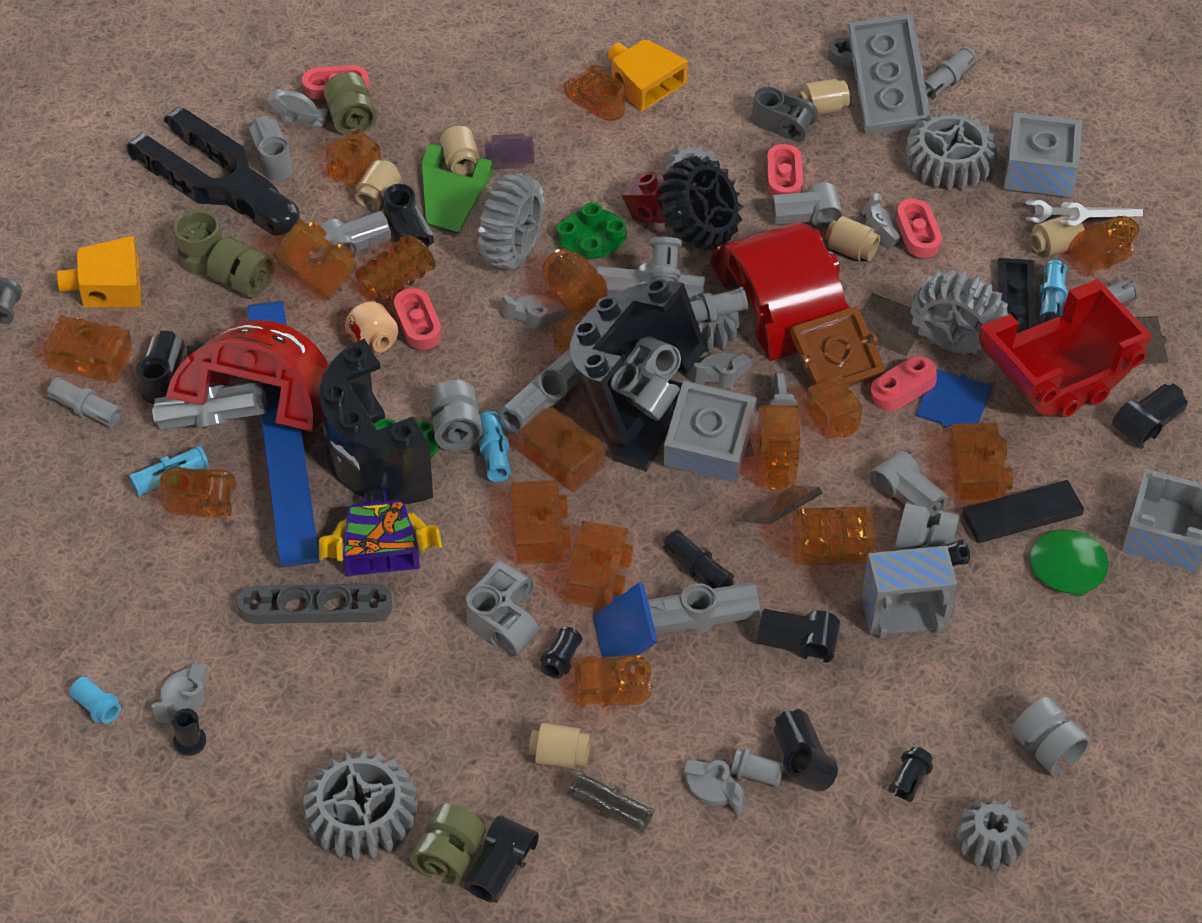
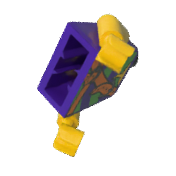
(379, 537)

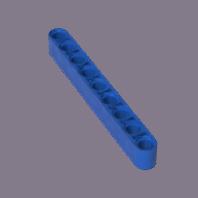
(286, 469)

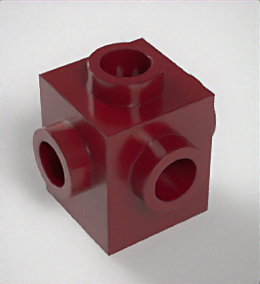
(642, 198)

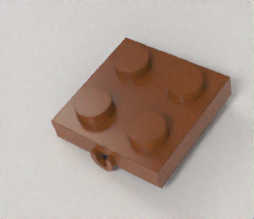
(838, 347)

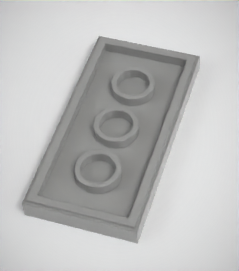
(888, 74)

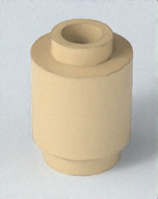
(826, 95)
(459, 150)
(375, 182)
(1053, 237)
(852, 239)
(560, 746)

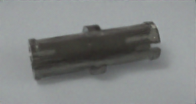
(611, 802)

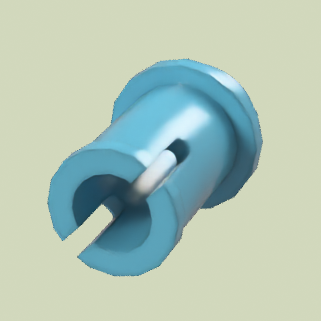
(101, 706)

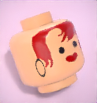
(374, 324)

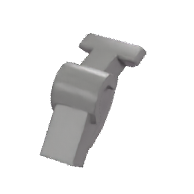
(297, 107)
(881, 221)
(532, 309)
(719, 368)
(779, 392)
(181, 691)
(714, 785)

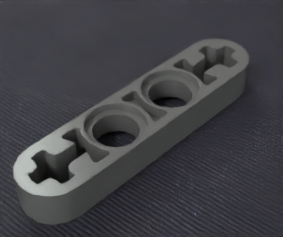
(315, 599)

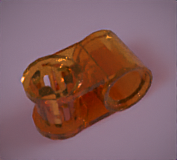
(597, 93)
(1105, 244)
(196, 493)
(608, 681)

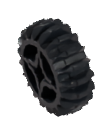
(692, 206)

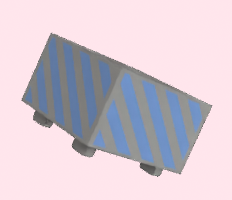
(1043, 154)
(709, 431)
(1167, 521)
(908, 590)

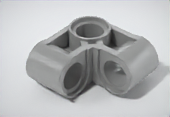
(645, 377)
(505, 622)

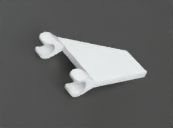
(1076, 212)

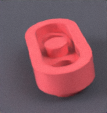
(316, 78)
(784, 177)
(922, 235)
(419, 320)
(907, 381)

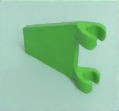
(450, 195)

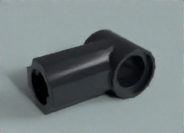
(405, 215)
(159, 365)
(1146, 418)
(809, 634)
(803, 752)
(503, 853)

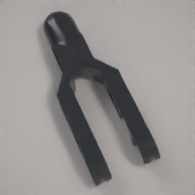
(242, 190)

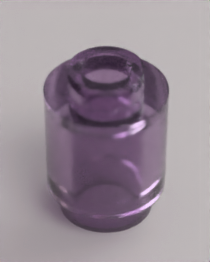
(510, 151)

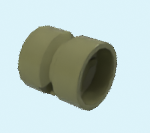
(349, 103)
(195, 236)
(240, 266)
(449, 842)

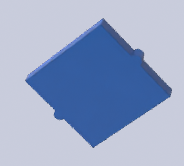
(954, 400)
(626, 624)

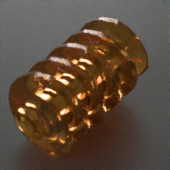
(394, 268)
(574, 280)

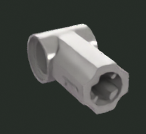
(271, 148)
(817, 205)
(901, 478)

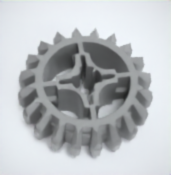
(951, 151)
(511, 220)
(953, 308)
(389, 789)

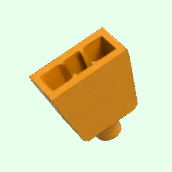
(647, 72)
(105, 274)

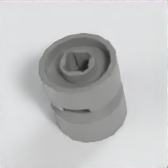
(455, 415)
(922, 528)
(1045, 730)

